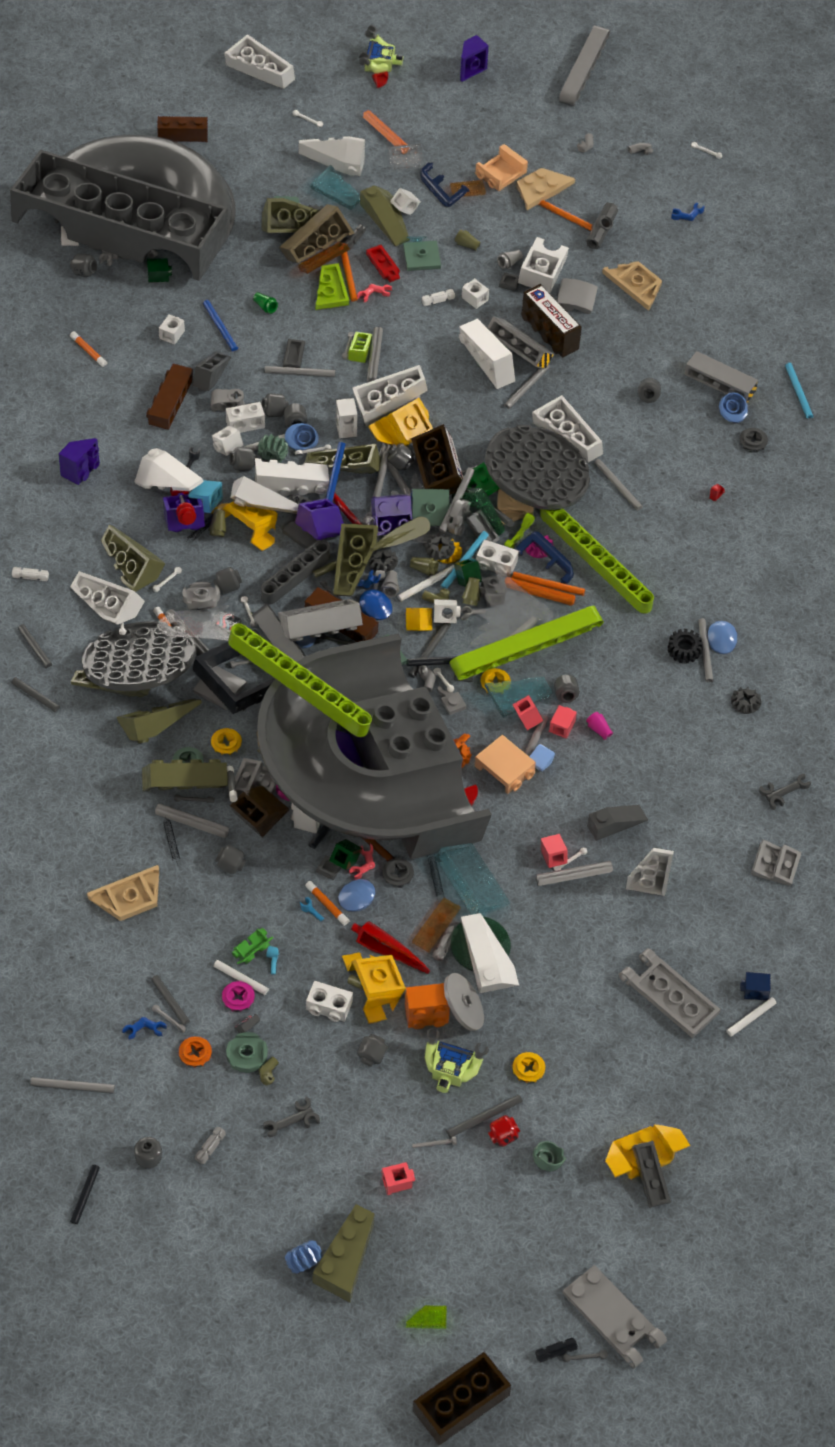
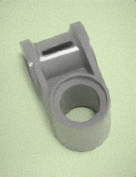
(225, 399)

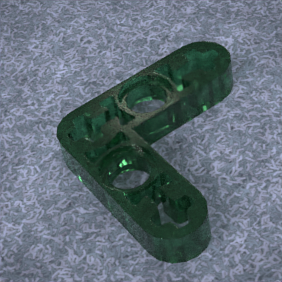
(481, 501)

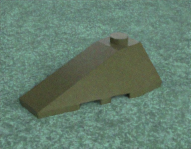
(387, 217)

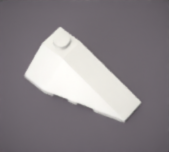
(342, 154)
(163, 470)
(252, 494)
(107, 599)
(652, 873)
(489, 960)

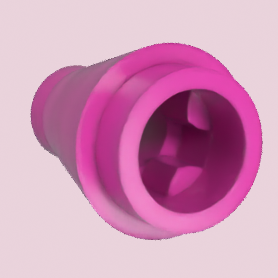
(599, 725)

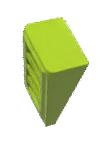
(360, 352)

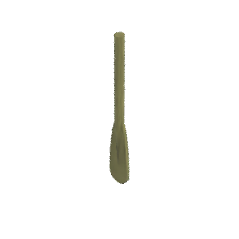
(403, 533)

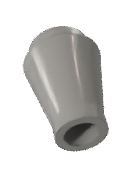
(508, 259)
(390, 585)

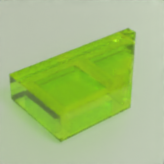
(429, 1317)

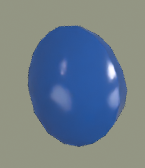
(375, 604)

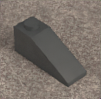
(209, 371)
(614, 819)

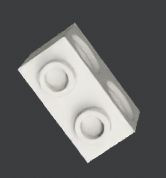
(246, 417)
(346, 418)
(503, 556)
(331, 997)

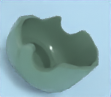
(543, 1151)

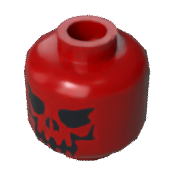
(504, 1131)

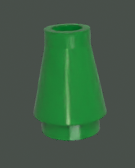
(266, 303)

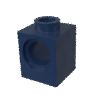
(756, 986)

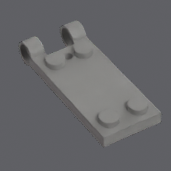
(671, 994)
(612, 1314)

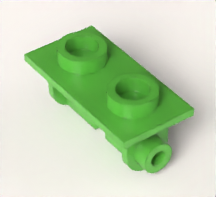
(258, 942)

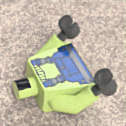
(379, 55)
(451, 1063)

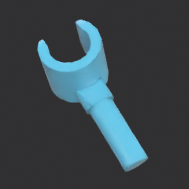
(273, 953)

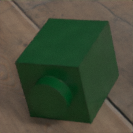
(158, 270)
(466, 569)
(345, 854)

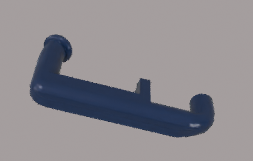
(433, 186)
(548, 549)

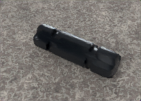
(556, 1350)

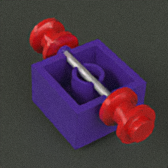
(182, 511)

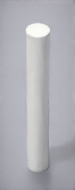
(240, 977)
(751, 1017)

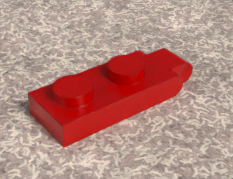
(383, 263)

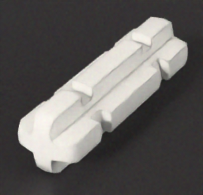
(438, 297)
(31, 574)

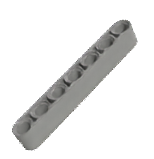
(584, 64)

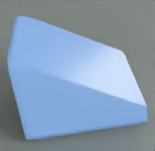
(542, 757)

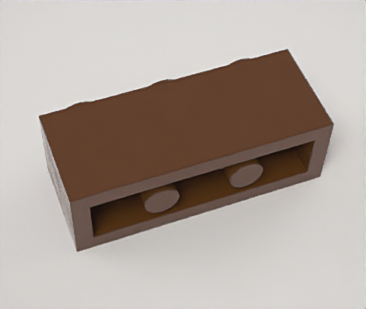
(183, 128)

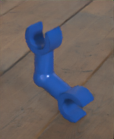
(687, 216)
(370, 580)
(144, 1022)

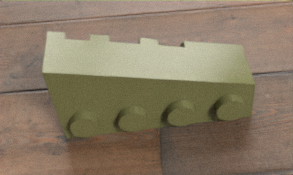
(184, 775)

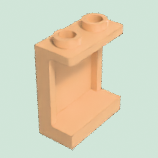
(502, 168)
(506, 763)

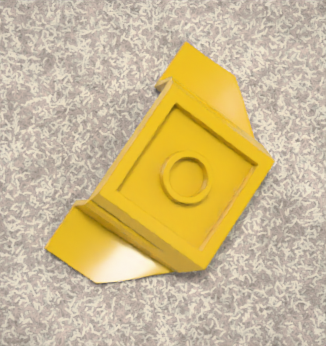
(402, 424)
(255, 518)
(380, 983)
(666, 1141)

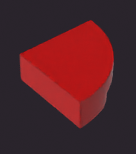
(380, 79)
(716, 492)
(471, 793)

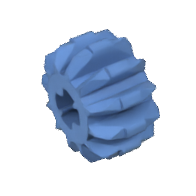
(303, 1256)

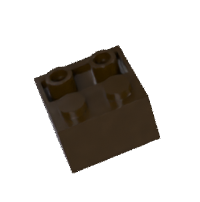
(259, 809)

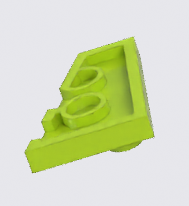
(331, 288)

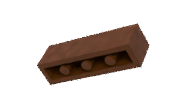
(170, 396)
(362, 633)

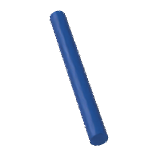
(220, 325)
(335, 471)

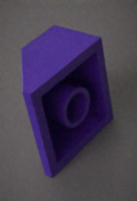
(473, 58)

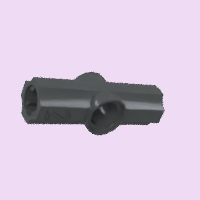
(602, 225)

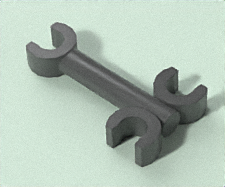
(776, 795)
(305, 1112)

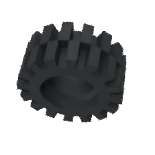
(687, 637)

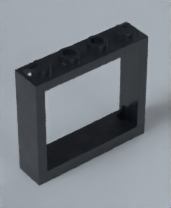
(217, 656)

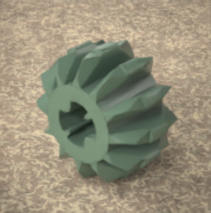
(272, 448)

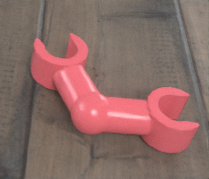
(374, 288)
(365, 867)

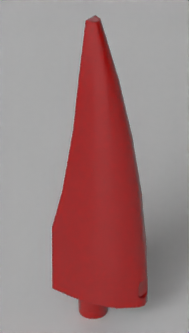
(396, 949)

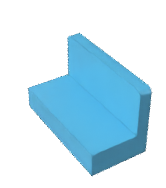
(210, 493)

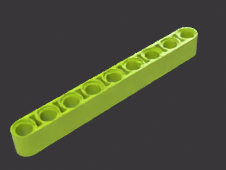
(599, 559)
(525, 643)
(300, 680)

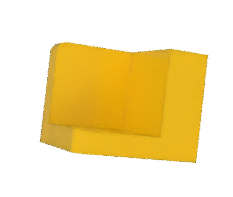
(418, 619)

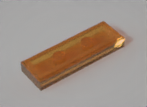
(323, 257)
(436, 925)

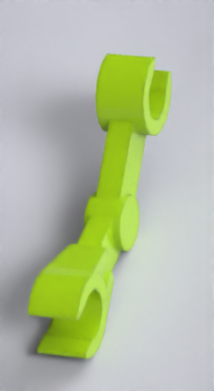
(526, 523)

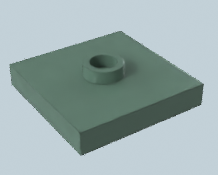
(422, 255)
(430, 504)

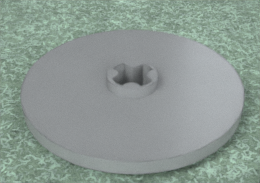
(464, 1002)

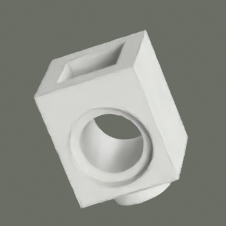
(405, 201)
(475, 293)
(171, 329)
(227, 440)
(440, 617)

